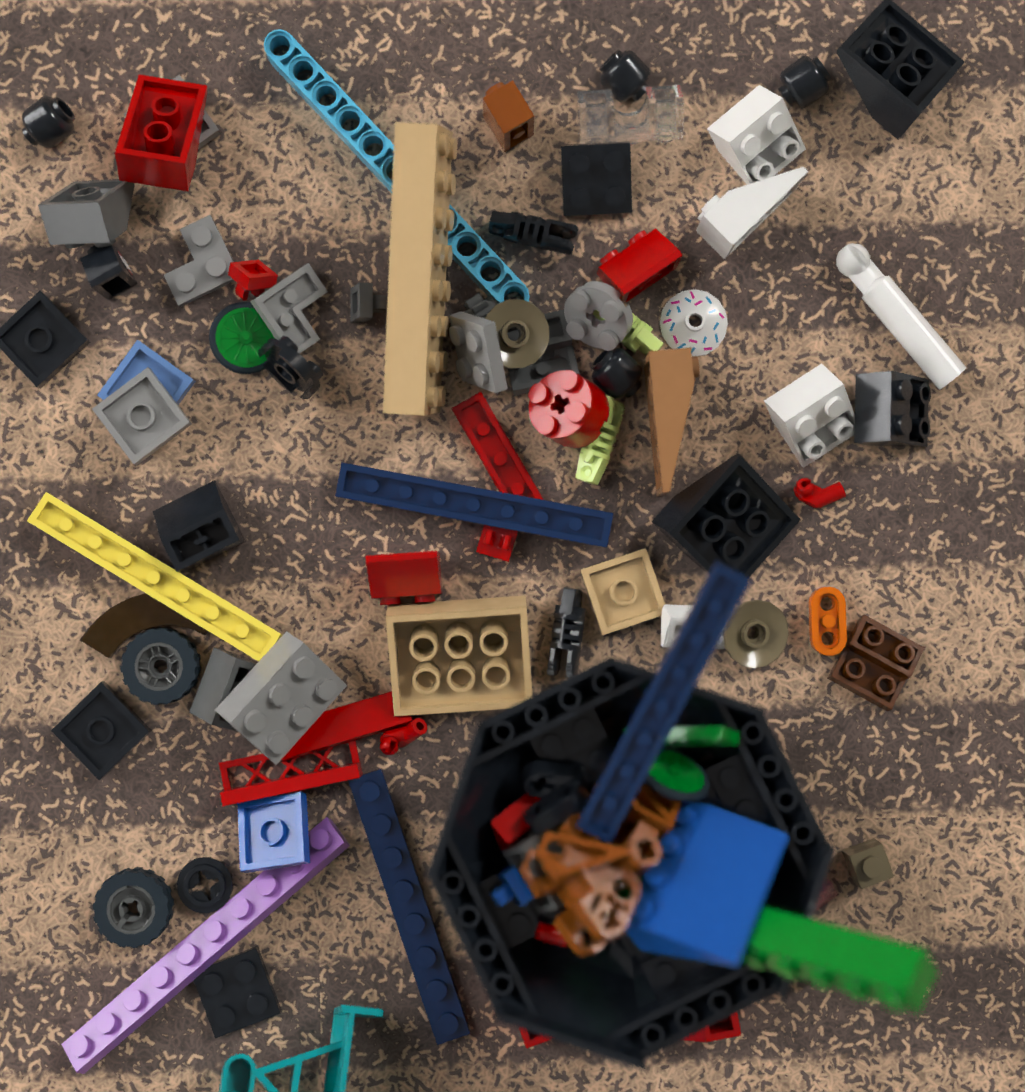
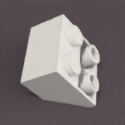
(757, 136)
(812, 414)

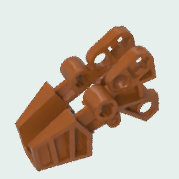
(594, 873)

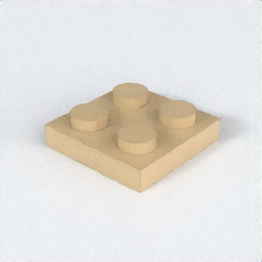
(623, 591)

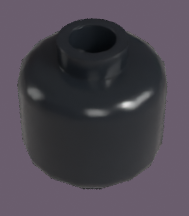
(625, 75)
(804, 81)
(48, 122)
(616, 373)

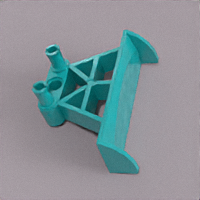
(240, 1070)

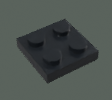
(596, 178)
(41, 339)
(101, 730)
(237, 992)

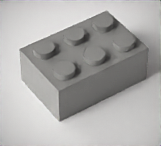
(281, 697)

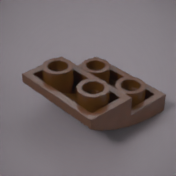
(876, 663)

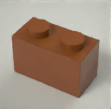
(508, 115)

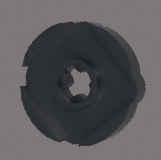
(290, 367)

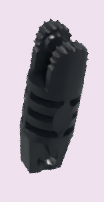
(533, 231)
(567, 632)

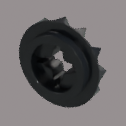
(198, 899)

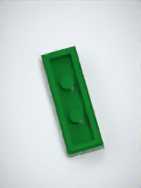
(701, 736)

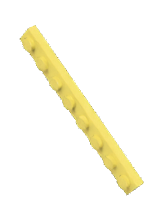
(153, 577)

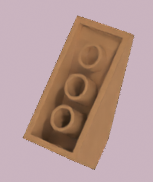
(669, 390)

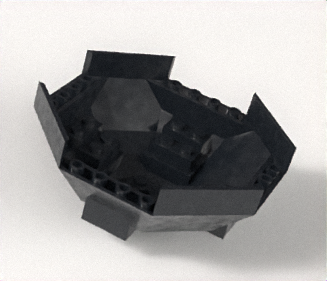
(622, 997)

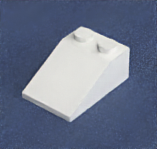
(734, 216)

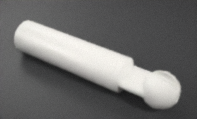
(900, 316)

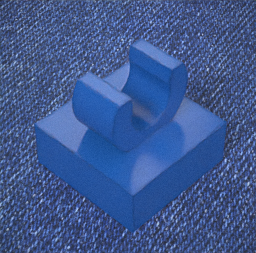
(513, 888)

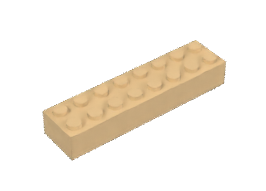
(419, 268)

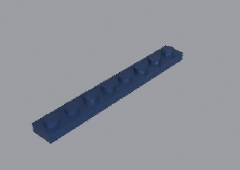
(474, 504)
(663, 701)
(409, 906)

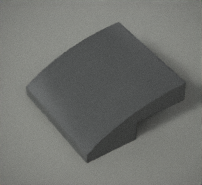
(557, 356)

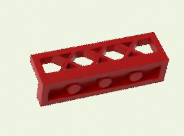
(286, 784)

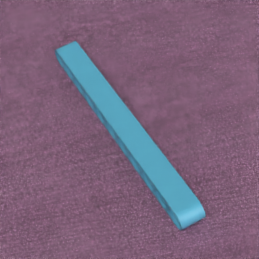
(382, 164)

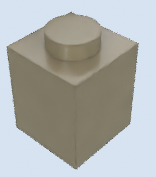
(868, 863)

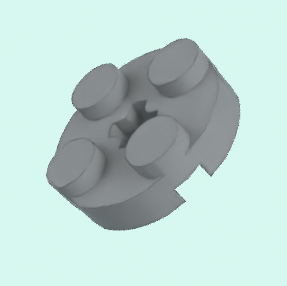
(586, 327)

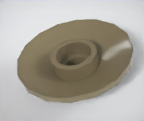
(532, 331)
(769, 637)

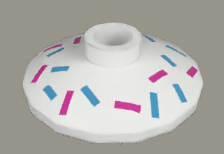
(679, 332)

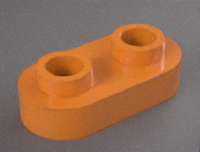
(827, 621)

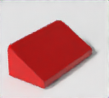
(510, 823)

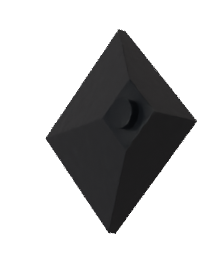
(896, 66)
(727, 518)

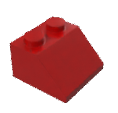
(640, 264)
(403, 576)

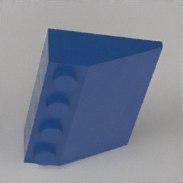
(707, 886)

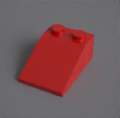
(161, 133)

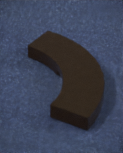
(130, 618)

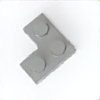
(209, 267)
(282, 306)

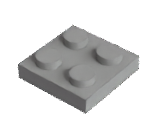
(477, 351)
(142, 416)

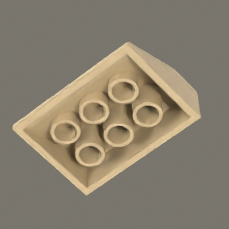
(458, 655)

